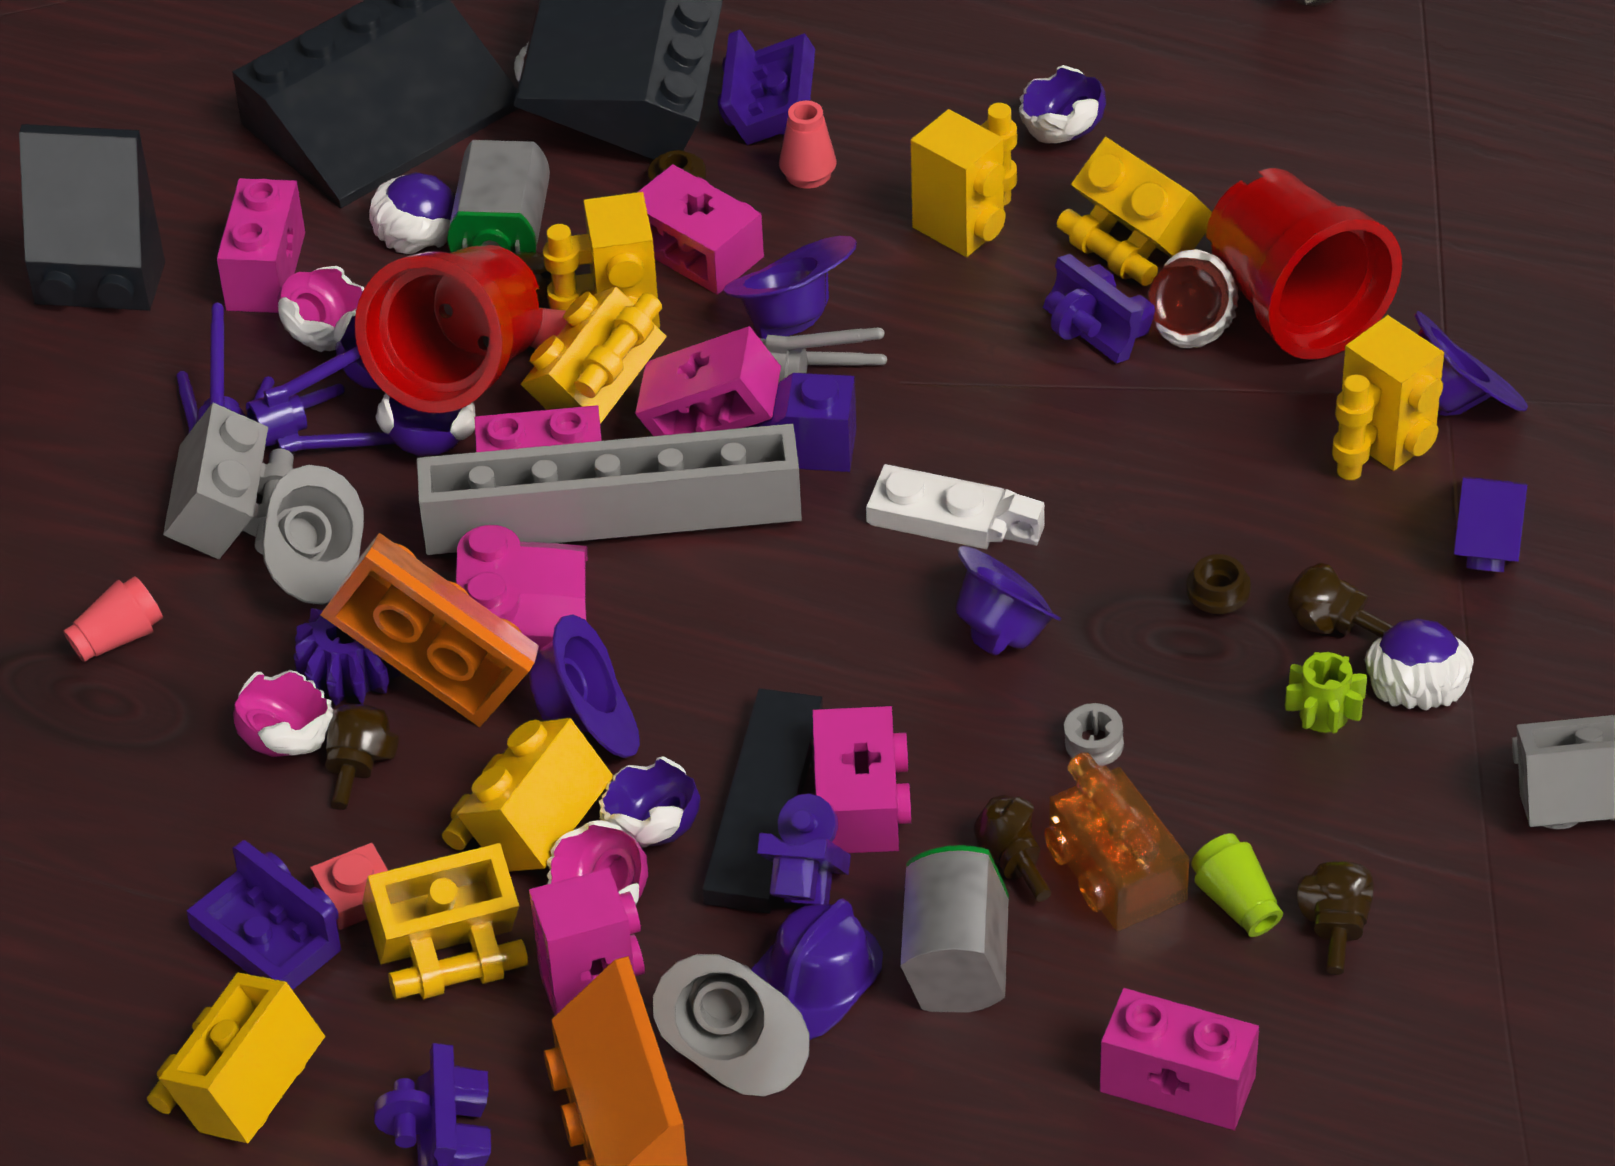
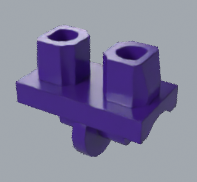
(1091, 306)
(806, 855)
(433, 1110)

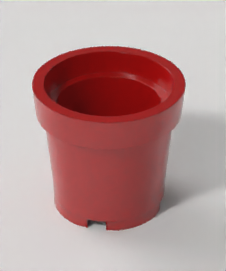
(1305, 262)
(438, 358)

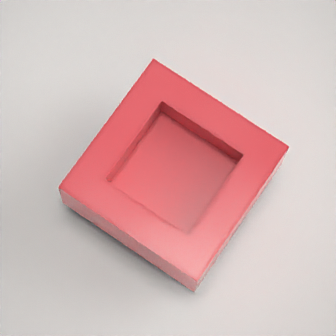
(345, 881)

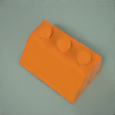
(431, 630)
(614, 1076)

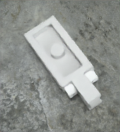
(952, 509)

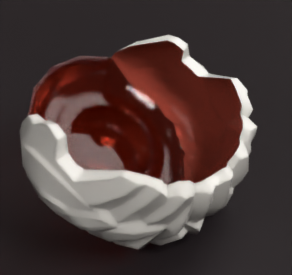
(1193, 298)

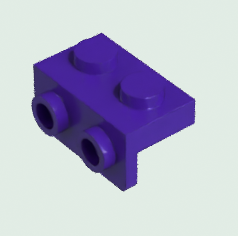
(764, 84)
(268, 919)

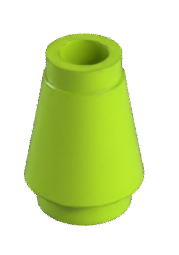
(1236, 882)

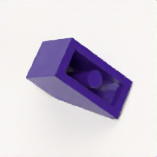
(822, 417)
(1490, 522)

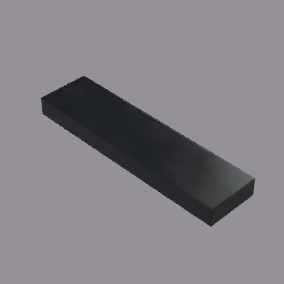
(766, 777)

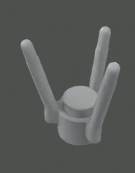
(794, 358)

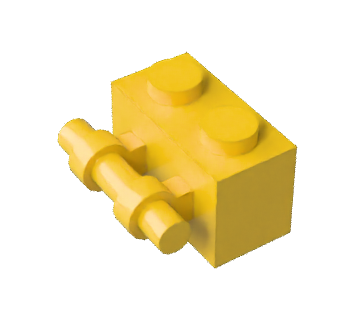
(963, 178)
(1140, 199)
(615, 246)
(595, 352)
(1387, 398)
(530, 794)
(443, 906)
(239, 1058)

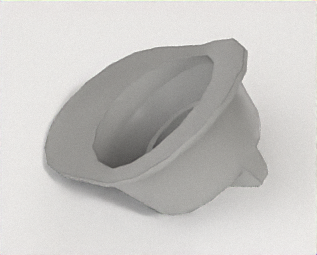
(312, 532)
(731, 1024)

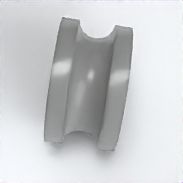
(1095, 717)

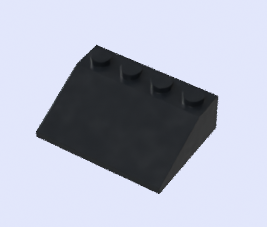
(621, 69)
(372, 94)

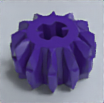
(338, 661)

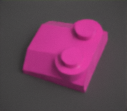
(523, 580)

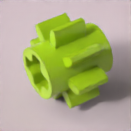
(1325, 692)

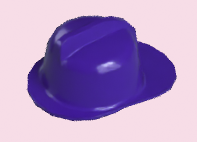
(793, 289)
(1464, 377)
(999, 604)
(579, 683)
(822, 963)

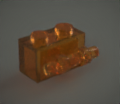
(1115, 845)

